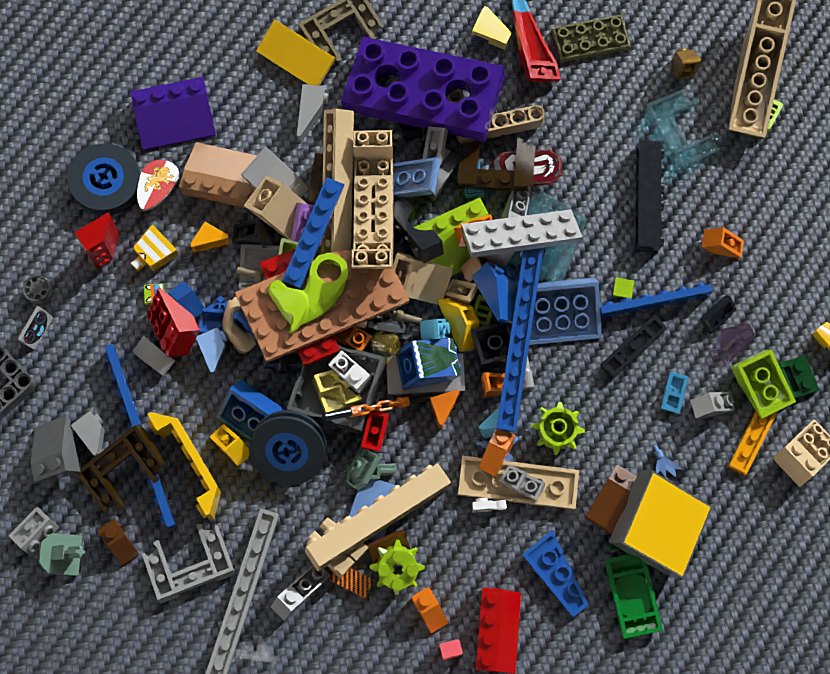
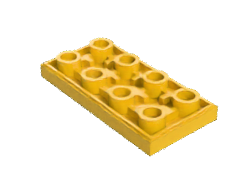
(295, 54)

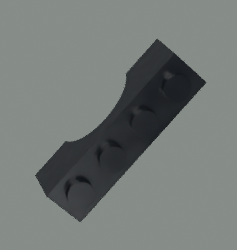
(424, 243)

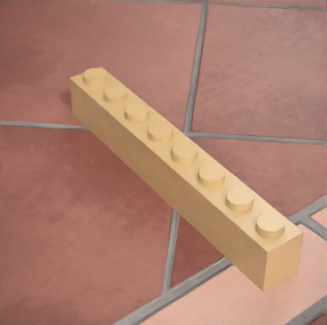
(339, 167)
(377, 517)

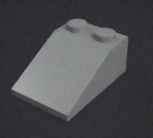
(269, 164)

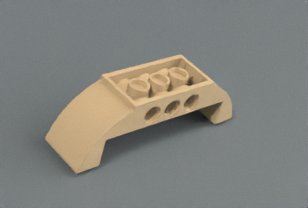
(373, 200)

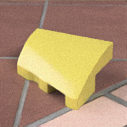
(492, 29)
(333, 392)

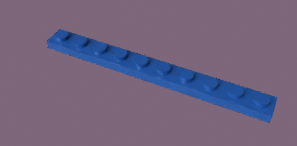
(519, 340)
(130, 410)

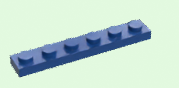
(313, 233)
(661, 299)

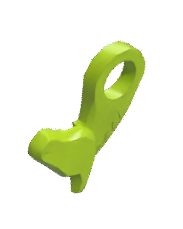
(318, 297)

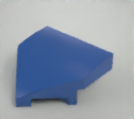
(212, 316)

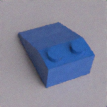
(498, 289)

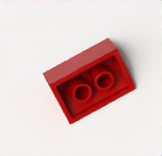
(99, 240)

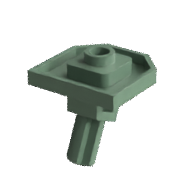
(367, 467)
(61, 554)

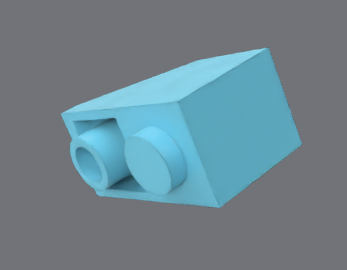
(434, 329)

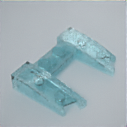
(661, 115)

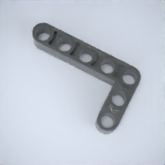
(14, 384)

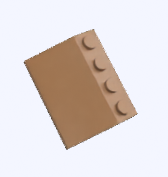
(216, 175)

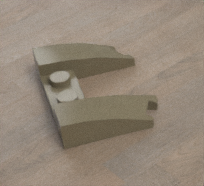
(314, 26)

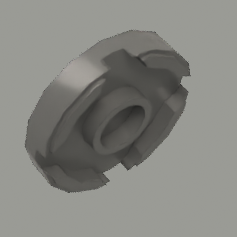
(386, 325)

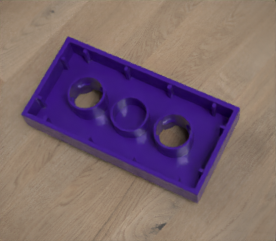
(423, 88)

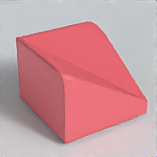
(450, 649)

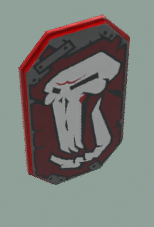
(546, 168)

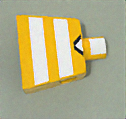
(153, 250)

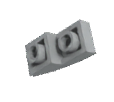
(153, 355)
(522, 483)

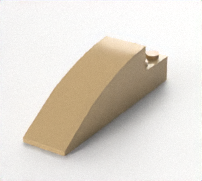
(760, 66)

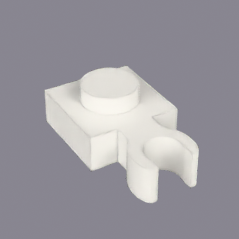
(484, 505)

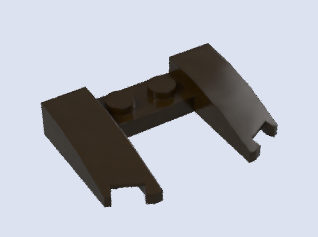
(473, 178)
(95, 472)

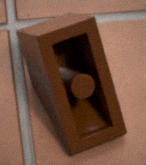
(118, 542)

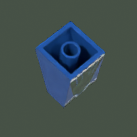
(428, 362)

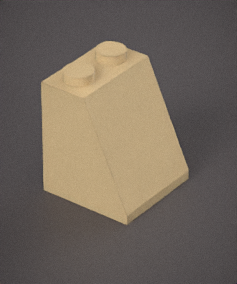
(274, 205)

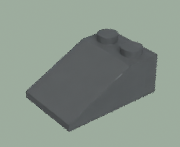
(54, 451)

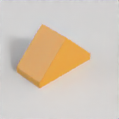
(208, 238)

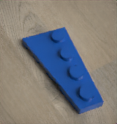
(553, 569)

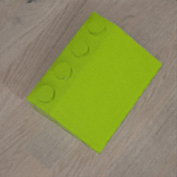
(443, 225)

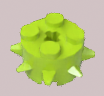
(559, 417)
(400, 578)

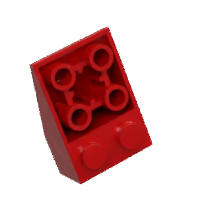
(172, 324)

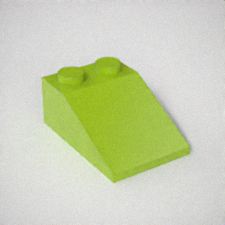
(763, 383)

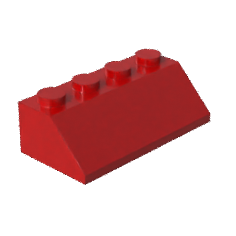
(498, 631)

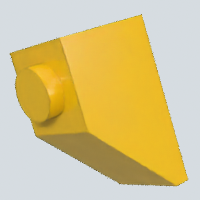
(230, 444)

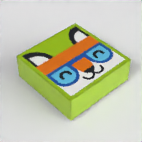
(150, 291)

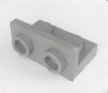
(33, 531)

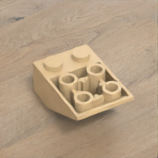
(422, 280)
(805, 453)

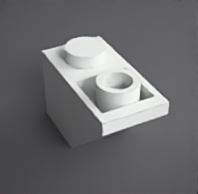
(350, 372)

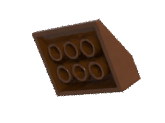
(611, 499)

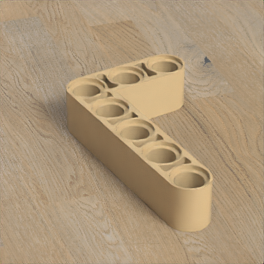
(507, 118)

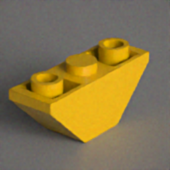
(461, 321)

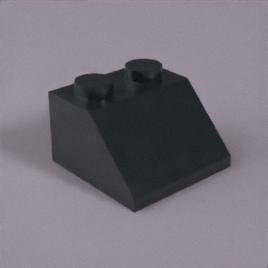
(491, 345)

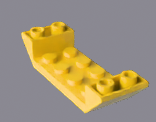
(165, 426)

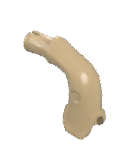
(242, 341)

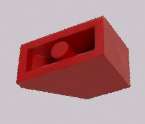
(375, 431)

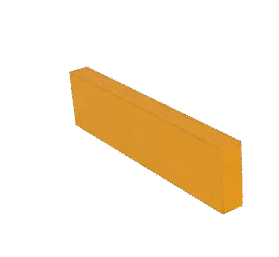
(751, 443)

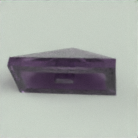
(735, 340)

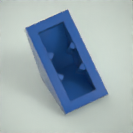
(187, 298)

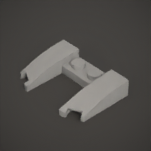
(169, 586)

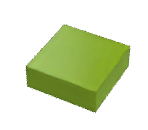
(623, 288)

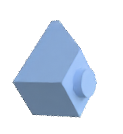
(213, 347)

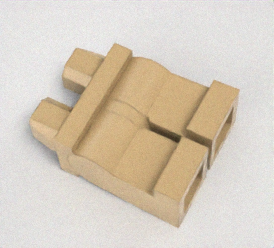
(345, 562)

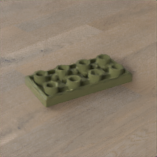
(591, 38)

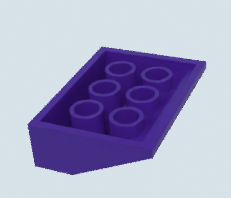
(173, 113)

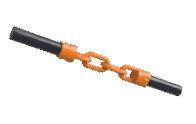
(355, 411)

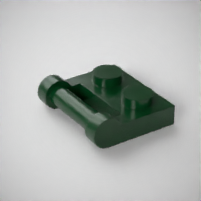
(801, 376)

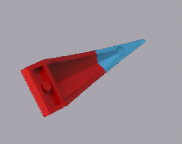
(533, 51)

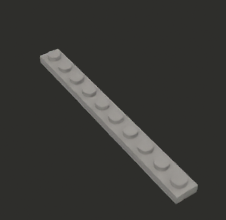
(243, 593)

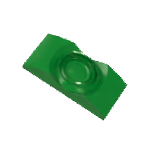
(633, 596)

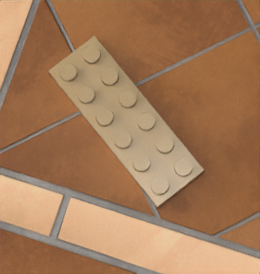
(558, 492)

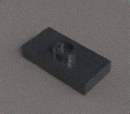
(718, 314)

